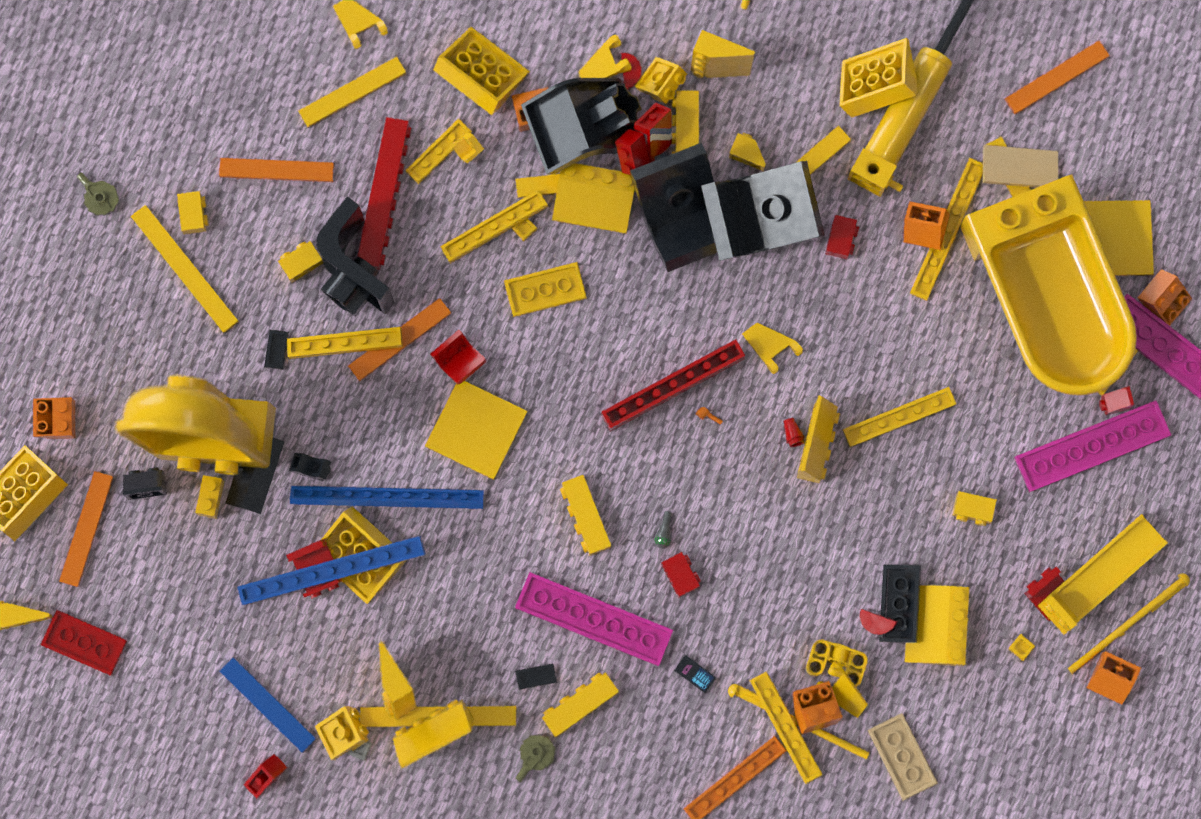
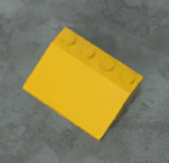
(720, 57)
(480, 70)
(877, 78)
(594, 198)
(818, 440)
(26, 491)
(353, 535)
(940, 626)
(397, 692)
(433, 732)

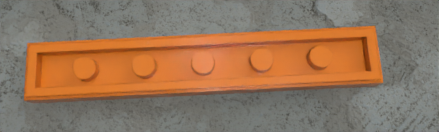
(1057, 77)
(276, 170)
(410, 332)
(86, 529)
(735, 779)

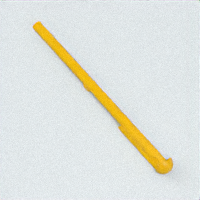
(1183, 581)
(751, 697)

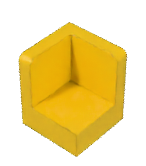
(467, 147)

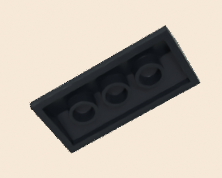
(253, 483)
(901, 602)

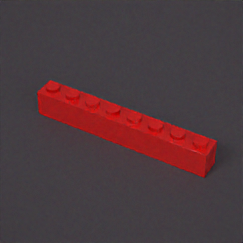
(383, 191)
(673, 385)

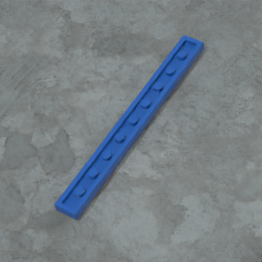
(386, 497)
(331, 570)

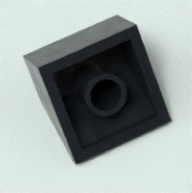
(144, 484)

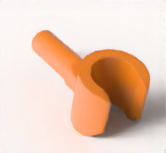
(703, 412)

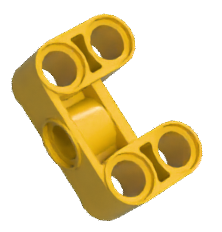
(837, 653)

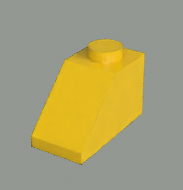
(747, 151)

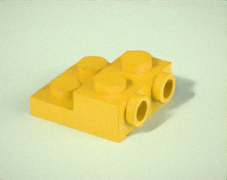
(661, 80)
(342, 732)

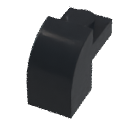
(310, 467)

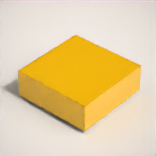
(524, 229)
(1021, 647)

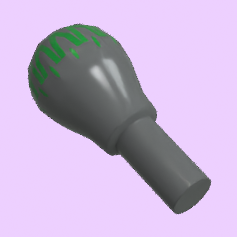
(663, 536)

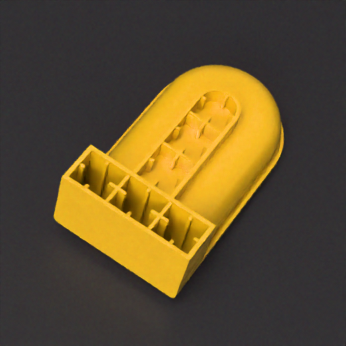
(1055, 287)
(199, 425)

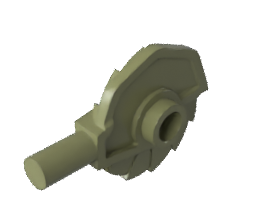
(99, 196)
(536, 754)

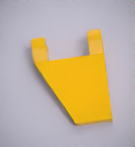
(357, 19)
(602, 62)
(769, 343)
(846, 692)

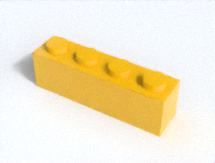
(685, 120)
(586, 515)
(580, 704)

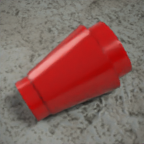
(793, 434)

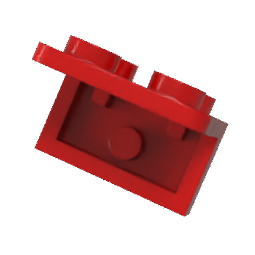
(458, 357)
(1044, 587)

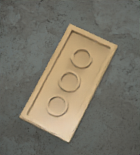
(1019, 166)
(902, 757)

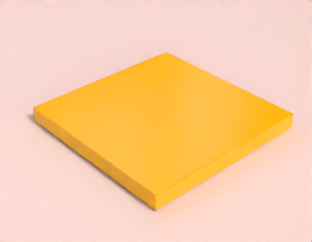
(1125, 234)
(476, 429)

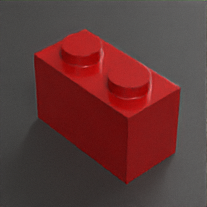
(632, 151)
(841, 237)
(680, 574)

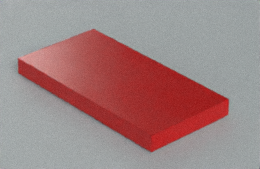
(84, 642)

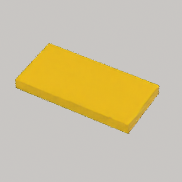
(545, 289)

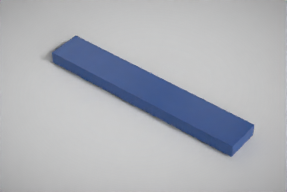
(267, 705)

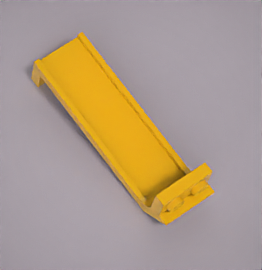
(1102, 574)

